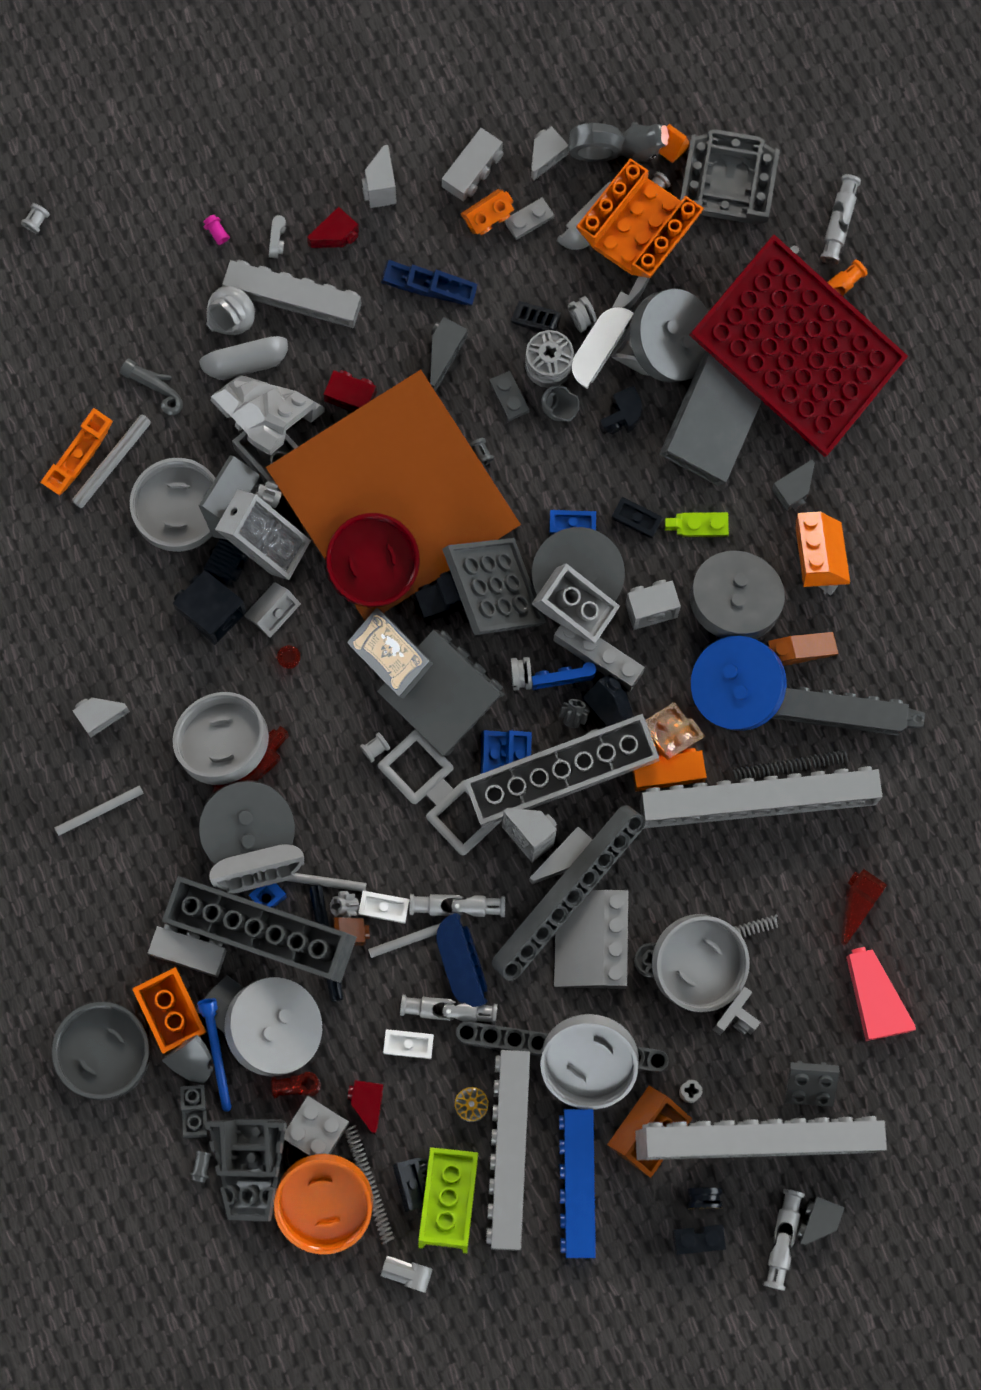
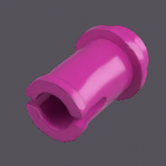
(213, 224)

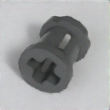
(481, 451)

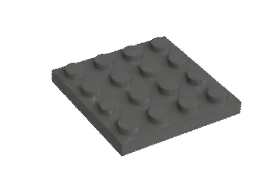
(493, 585)

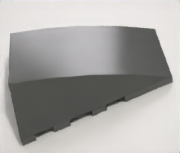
(248, 1164)

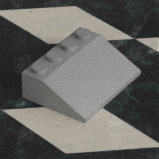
(594, 943)

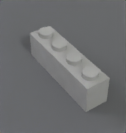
(604, 656)

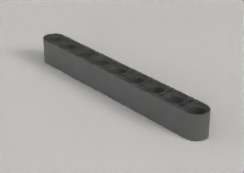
(568, 893)
(527, 1036)

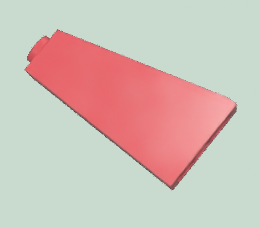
(876, 998)

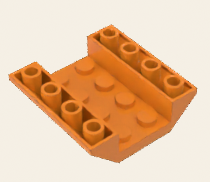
(637, 221)

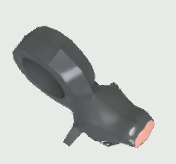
(605, 142)

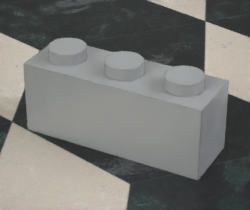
(473, 165)
(187, 950)

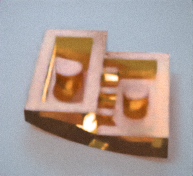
(673, 731)

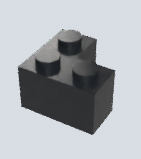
(438, 599)

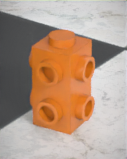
(488, 211)

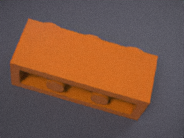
(680, 770)

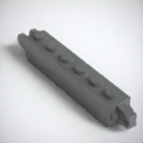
(848, 711)

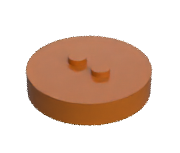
(323, 1204)

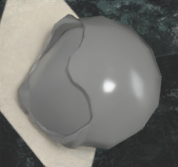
(230, 311)

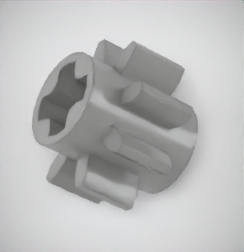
(269, 493)
(344, 905)

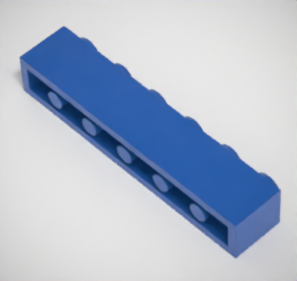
(578, 1183)

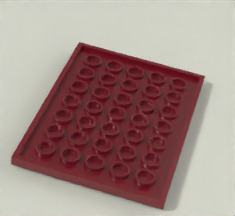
(798, 345)

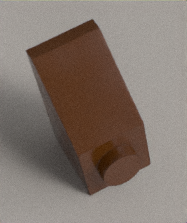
(355, 927)

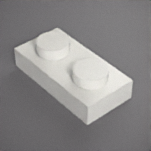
(384, 907)
(408, 1044)

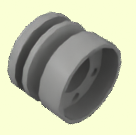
(546, 370)

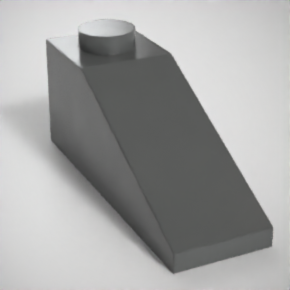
(446, 343)

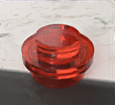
(288, 657)

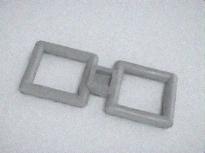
(435, 789)

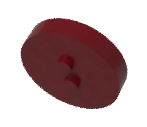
(372, 560)

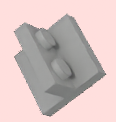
(743, 1020)

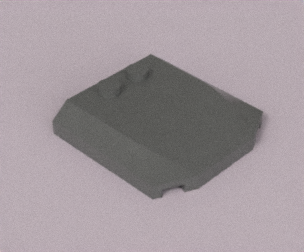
(731, 176)

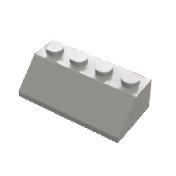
(530, 831)

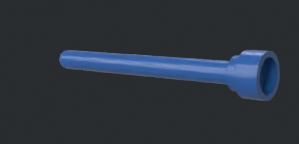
(208, 1009)

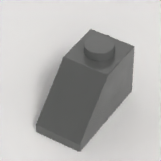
(794, 487)

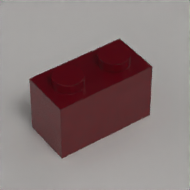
(349, 391)

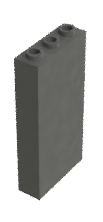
(711, 422)

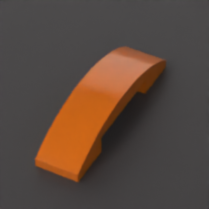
(78, 453)

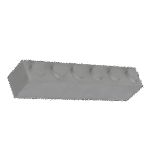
(294, 294)

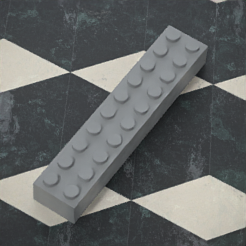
(760, 798)
(760, 1140)

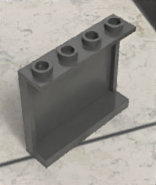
(447, 696)

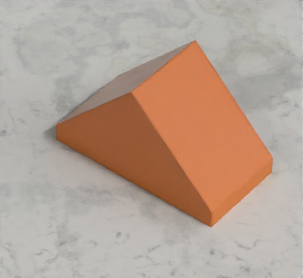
(677, 144)

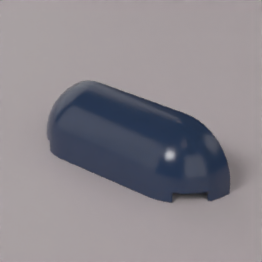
(461, 961)

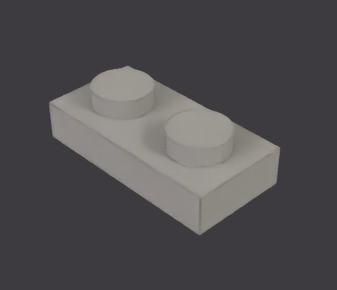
(529, 218)

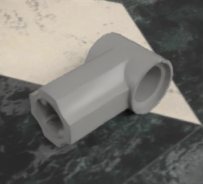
(412, 1275)

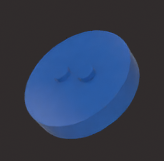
(738, 683)

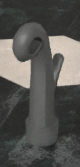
(154, 381)

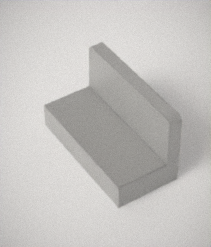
(272, 609)

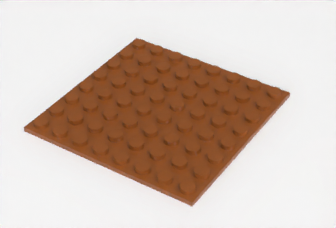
(399, 461)

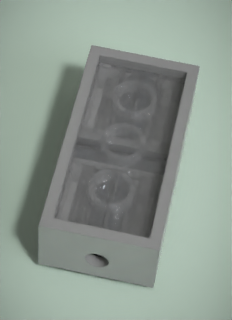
(263, 534)

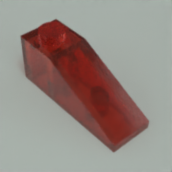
(860, 899)

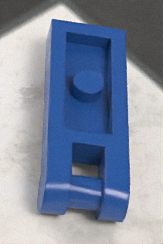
(564, 676)

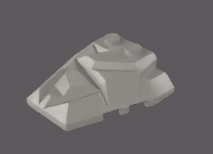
(264, 410)

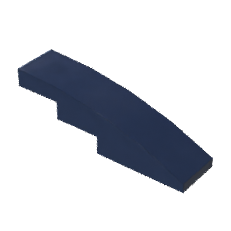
(429, 283)

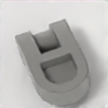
(278, 228)

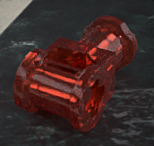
(295, 1086)

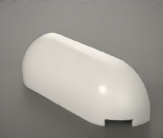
(600, 344)

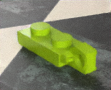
(699, 524)

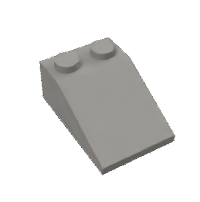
(575, 603)

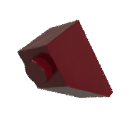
(334, 231)
(367, 1102)

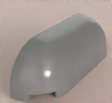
(572, 237)
(244, 358)
(257, 868)

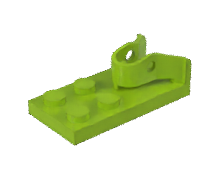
(448, 1198)

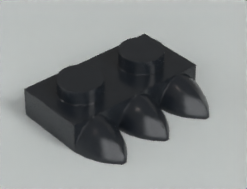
(411, 1182)

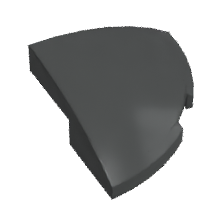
(190, 1060)

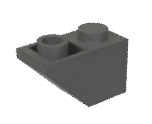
(821, 1220)

